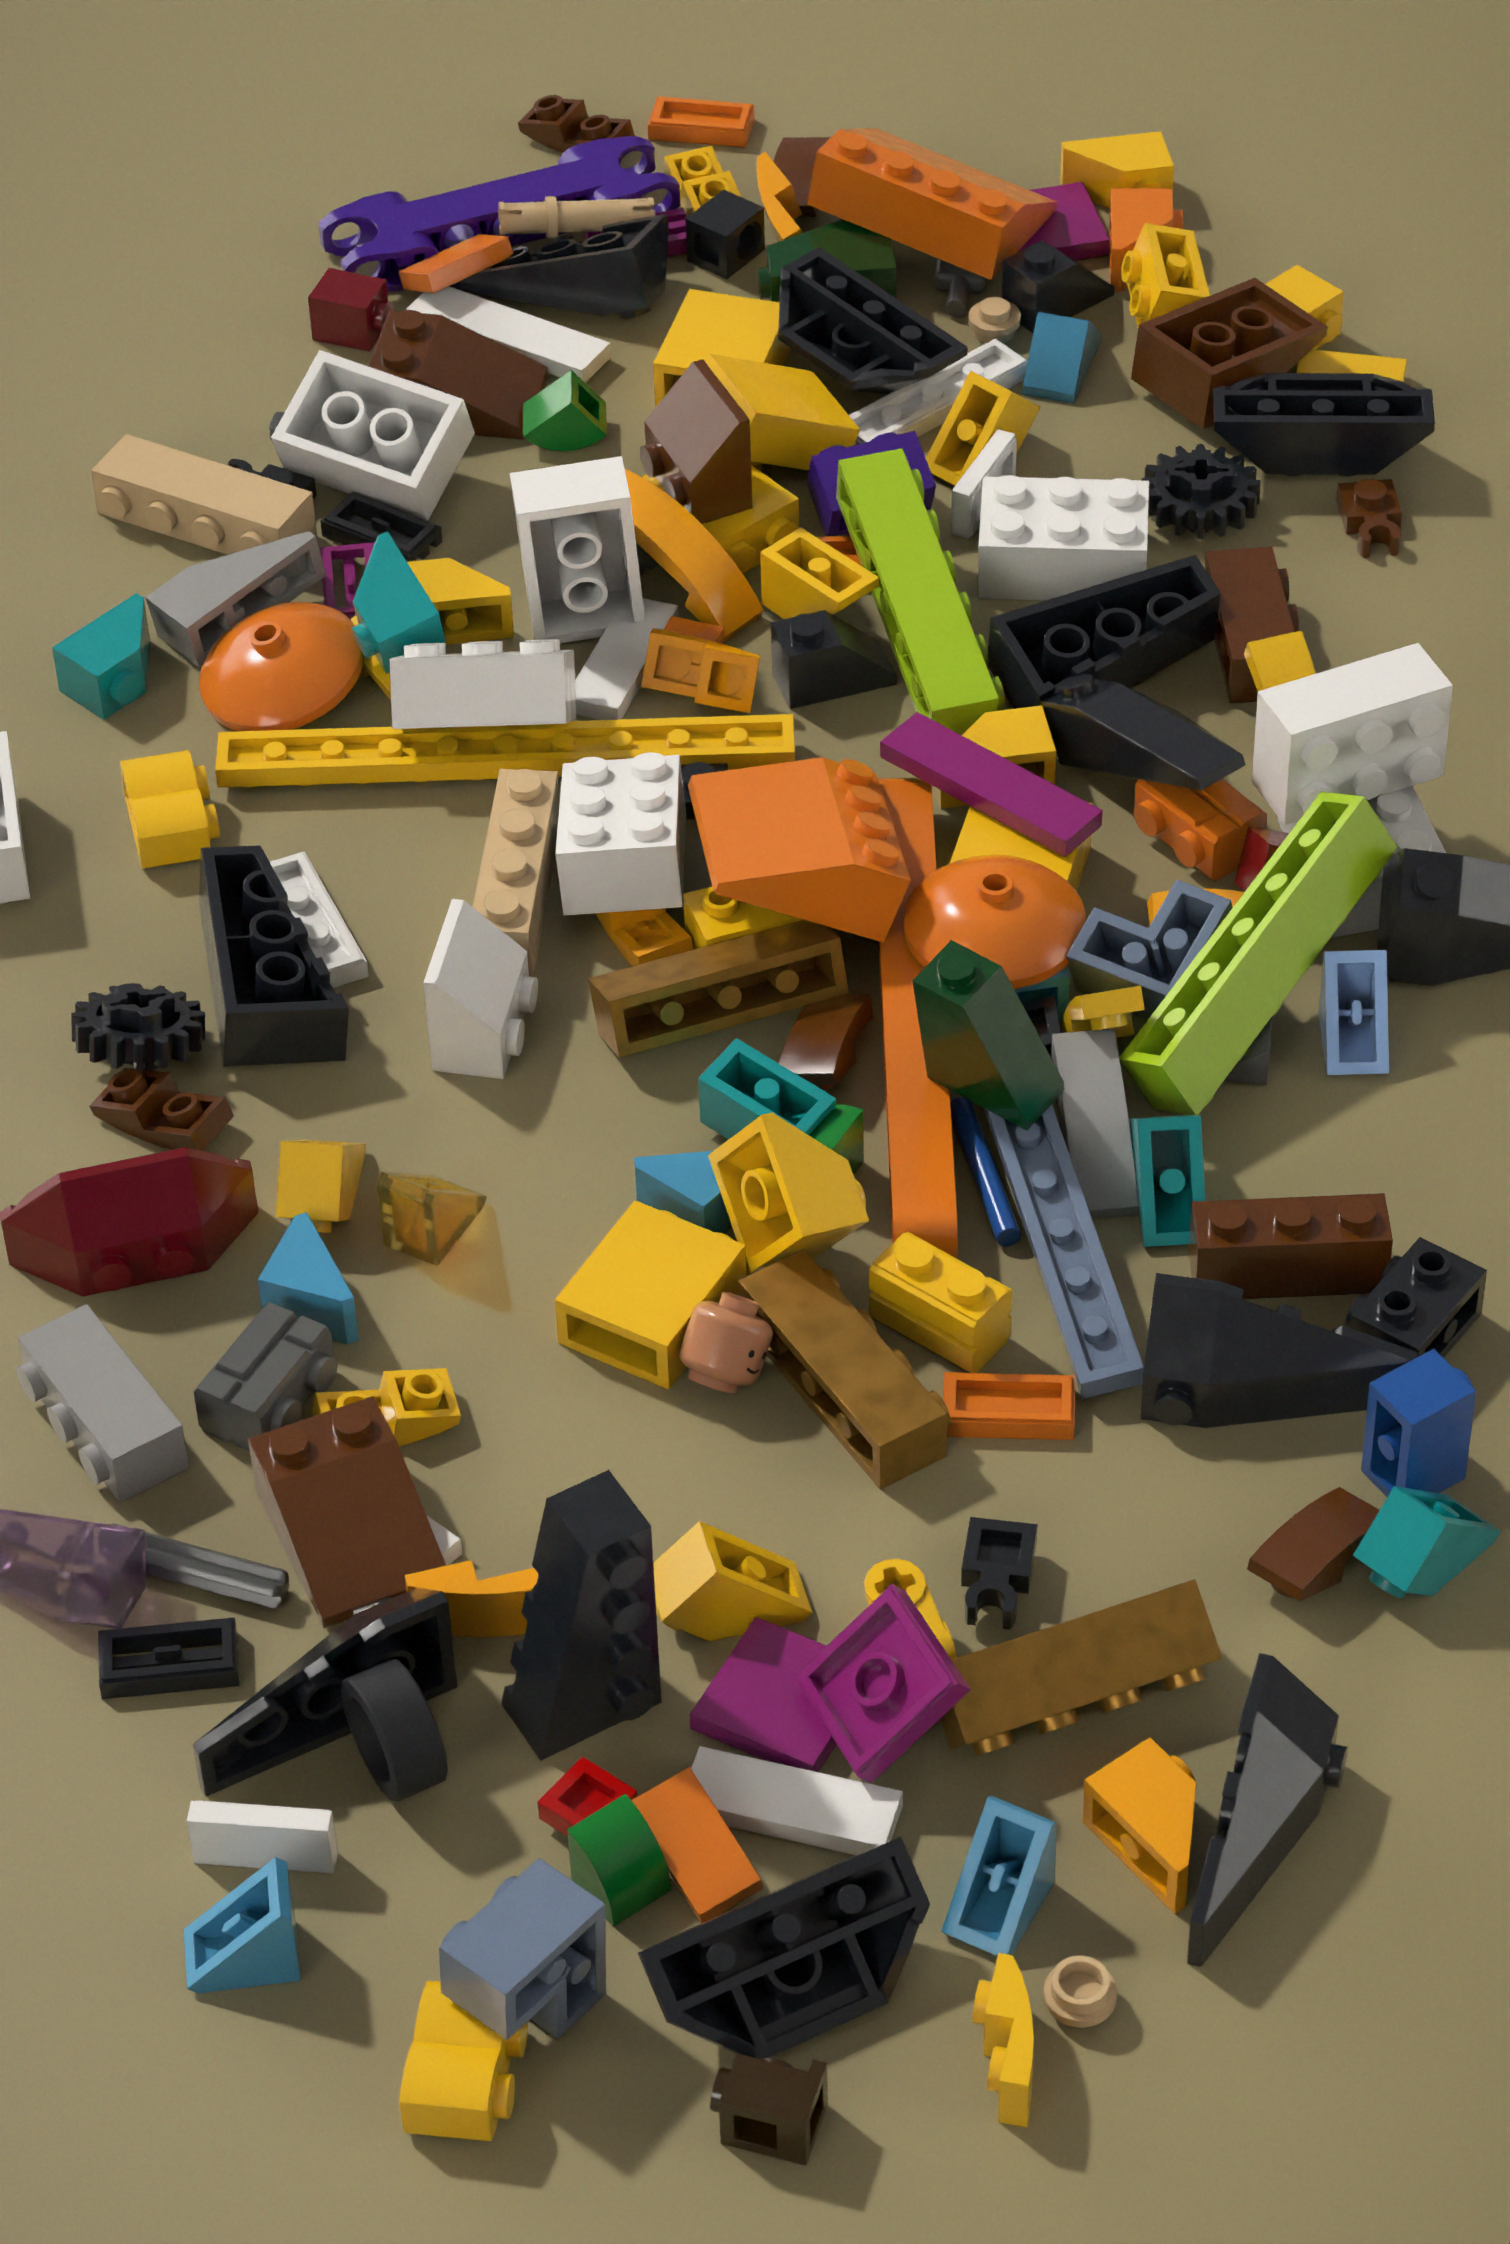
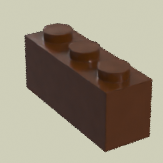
(1249, 610)
(1292, 1244)

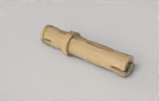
(569, 216)

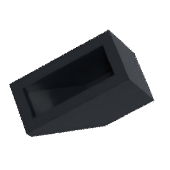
(1050, 283)
(825, 659)

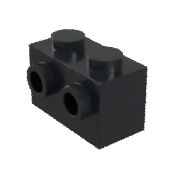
(1422, 1300)

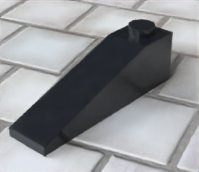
(1443, 917)
(1269, 1799)

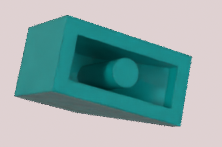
(392, 606)
(107, 659)
(750, 1084)
(1167, 1176)
(1422, 1542)

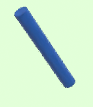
(984, 1172)

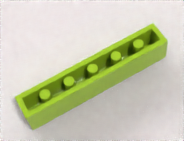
(917, 590)
(1258, 953)

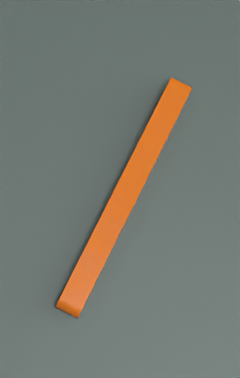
(915, 1105)

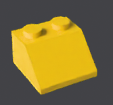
(785, 1192)

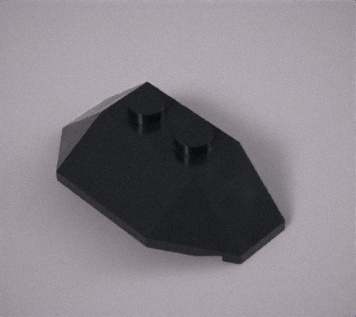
(858, 328)
(1322, 421)
(793, 1956)

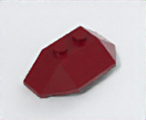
(131, 1220)

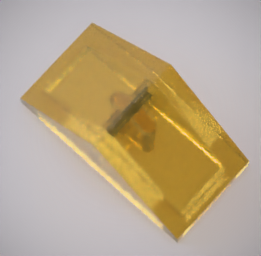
(424, 1213)

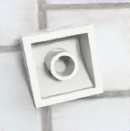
(476, 995)

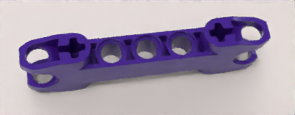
(408, 232)

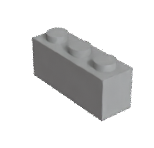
(101, 1404)

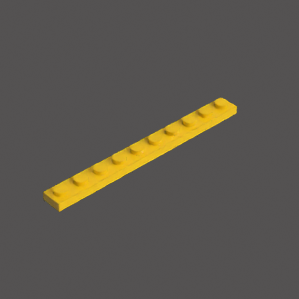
(480, 751)

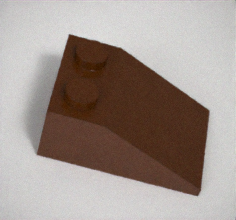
(1220, 343)
(462, 364)
(344, 1508)

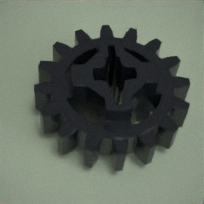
(1201, 491)
(138, 1027)

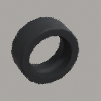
(394, 1730)

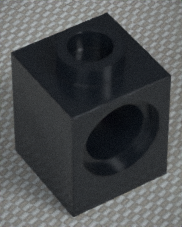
(725, 234)

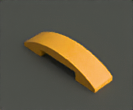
(692, 557)

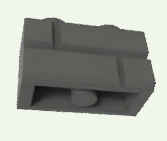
(266, 1376)

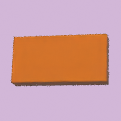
(701, 121)
(456, 263)
(1010, 1405)
(698, 1846)

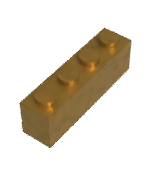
(717, 986)
(848, 1370)
(1079, 1663)

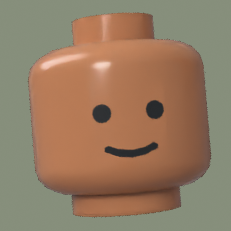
(726, 1343)

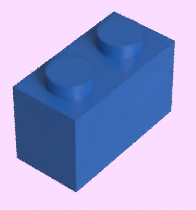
(1418, 1426)

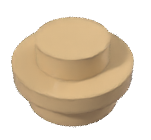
(994, 319)
(1080, 1992)

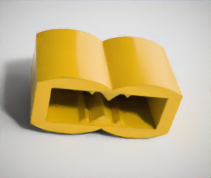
(167, 808)
(457, 2072)

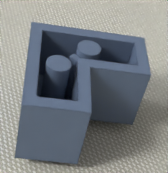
(1123, 954)
(528, 1954)

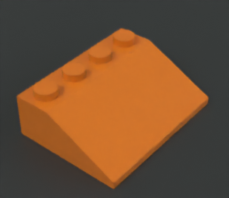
(925, 199)
(803, 842)

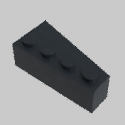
(1108, 630)
(264, 977)
(589, 1620)

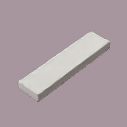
(536, 338)
(928, 402)

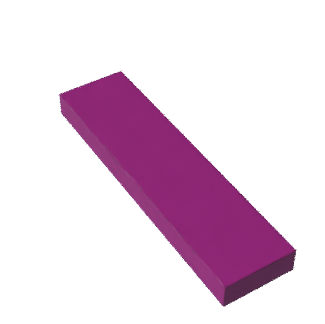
(991, 784)

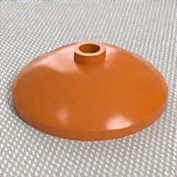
(280, 667)
(999, 910)

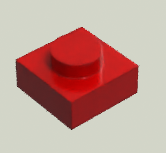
(579, 1794)

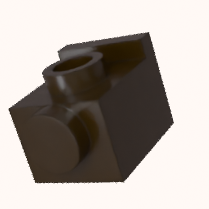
(770, 2106)

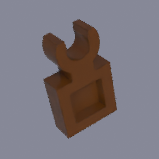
(1371, 512)

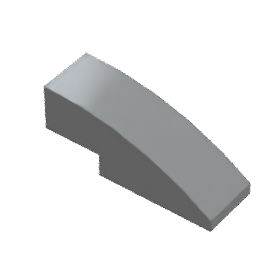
(1096, 1121)

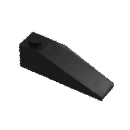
(599, 276)
(1134, 736)
(1241, 1363)
(305, 1703)

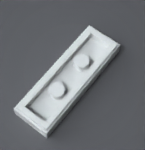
(618, 661)
(325, 926)
(798, 1802)

